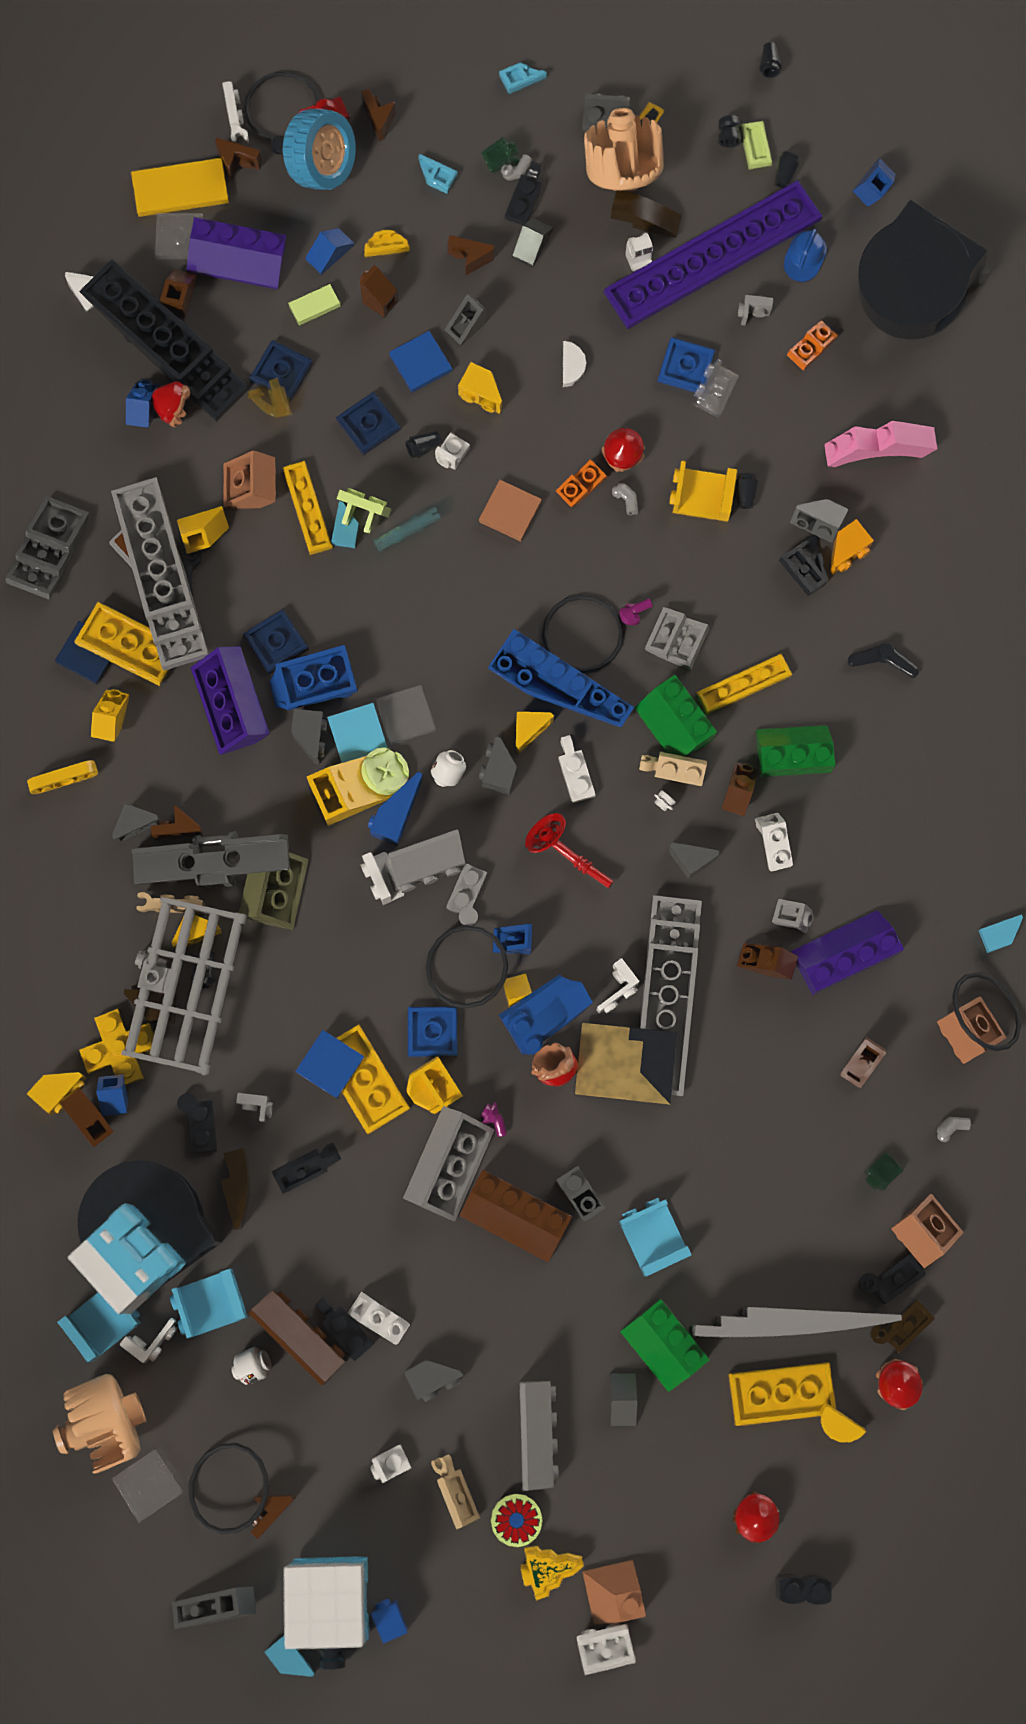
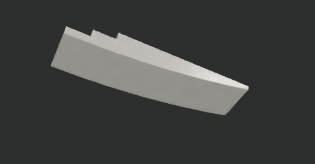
(159, 574)
(671, 974)
(783, 1322)

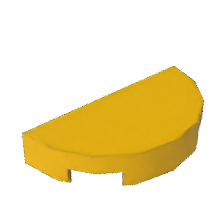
(385, 243)
(839, 1426)

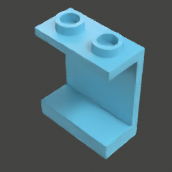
(654, 1237)
(208, 1304)
(97, 1327)

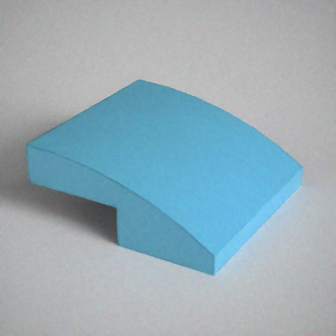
(357, 732)

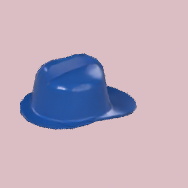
(805, 256)

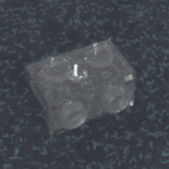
(716, 389)

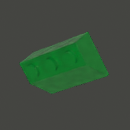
(675, 719)
(795, 751)
(664, 1345)

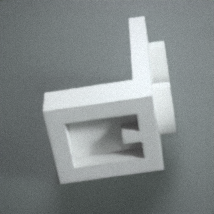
(775, 841)
(622, 974)
(378, 1318)
(136, 1345)

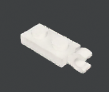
(235, 116)
(575, 772)

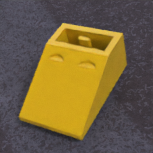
(343, 791)

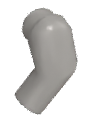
(514, 172)
(628, 495)
(950, 1125)

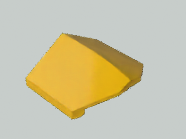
(432, 1086)

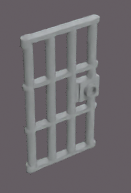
(165, 981)

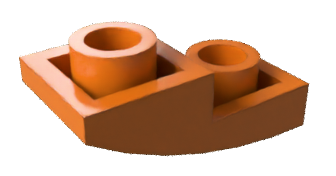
(812, 345)
(581, 484)

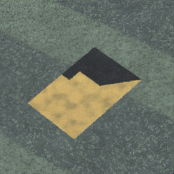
(626, 1063)

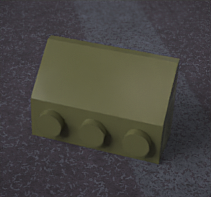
(275, 895)

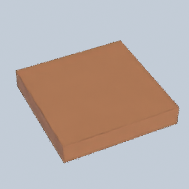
(510, 510)

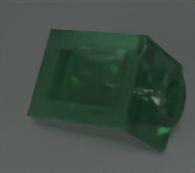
(500, 153)
(882, 1172)

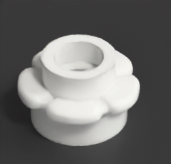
(664, 801)

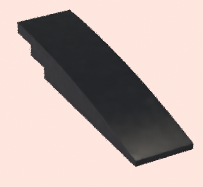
(164, 339)

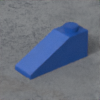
(394, 813)

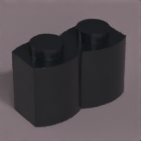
(795, 1590)

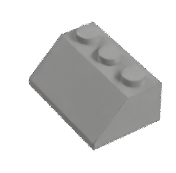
(425, 862)

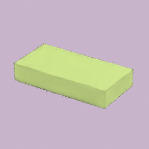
(756, 145)
(314, 304)

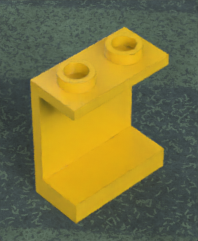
(703, 493)

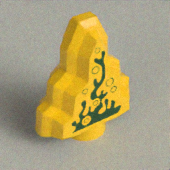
(546, 1569)

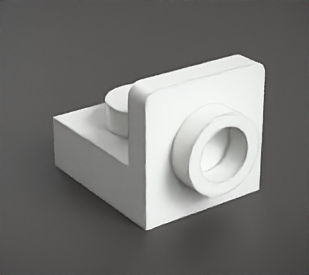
(451, 451)
(390, 1464)

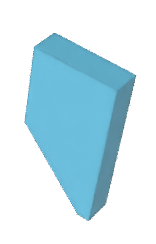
(520, 76)
(437, 174)
(344, 534)
(1000, 934)
(288, 1660)

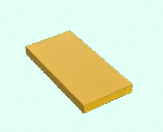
(179, 187)
(122, 643)
(371, 1088)
(781, 1393)

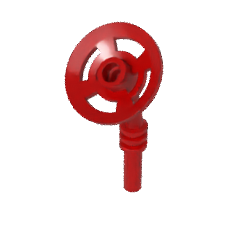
(551, 839)

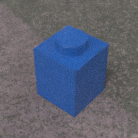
(112, 1095)
(389, 1620)

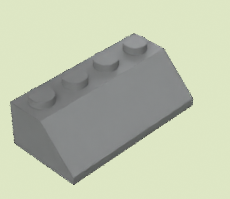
(449, 1163)
(536, 1435)

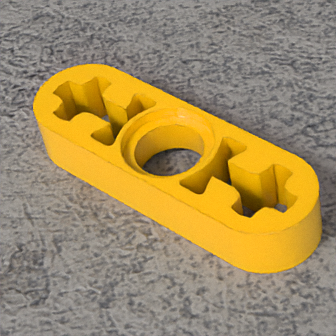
(62, 777)

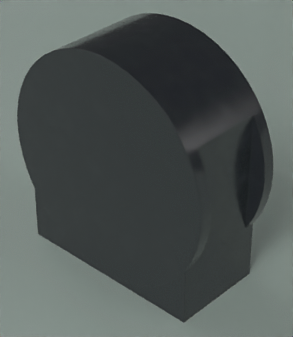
(917, 274)
(161, 1197)

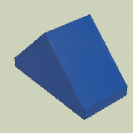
(328, 249)
(514, 939)

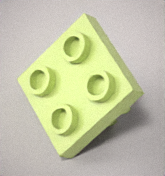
(356, 498)

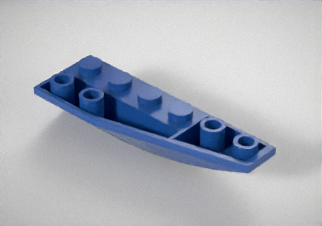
(555, 681)

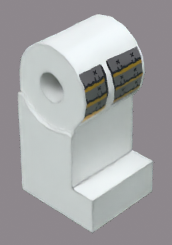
(639, 251)

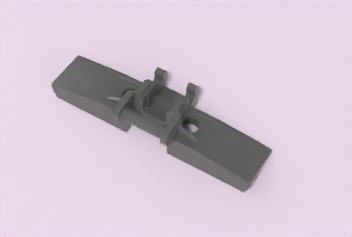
(167, 862)

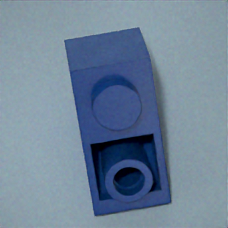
(875, 183)
(139, 404)

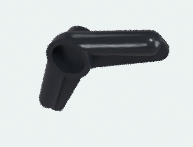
(885, 654)

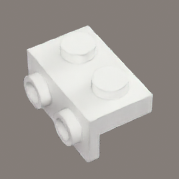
(382, 888)
(605, 1648)

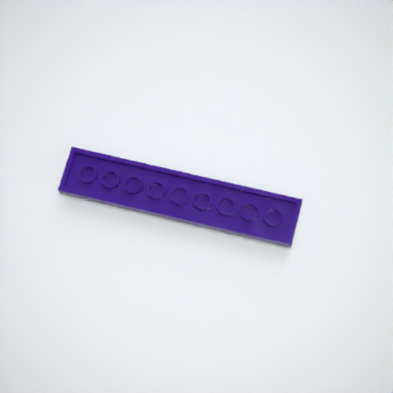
(712, 254)

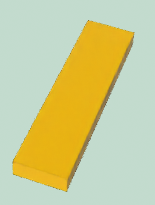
(307, 507)
(743, 684)

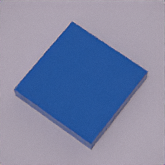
(420, 361)
(685, 364)
(432, 1031)
(330, 1064)

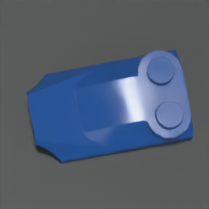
(313, 679)
(545, 1013)

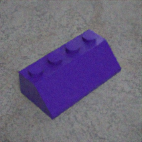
(236, 253)
(229, 699)
(847, 951)

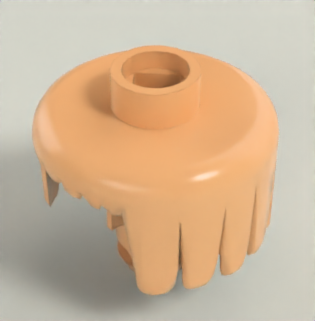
(625, 153)
(101, 1419)

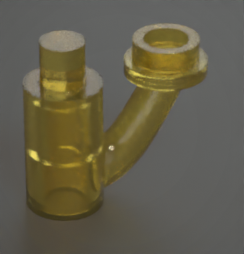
(278, 397)

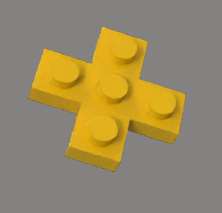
(110, 1048)

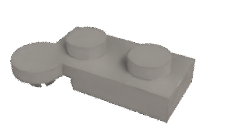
(466, 894)

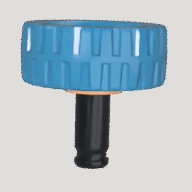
(317, 149)

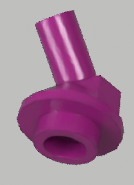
(630, 613)
(491, 1115)

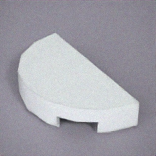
(573, 363)

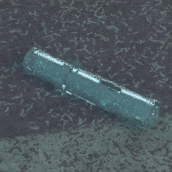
(406, 529)

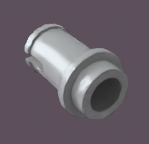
(142, 957)

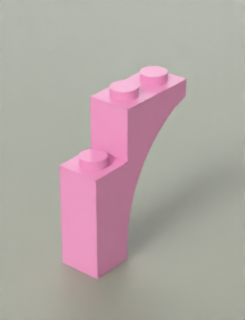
(889, 440)

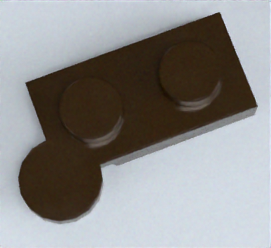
(903, 1332)

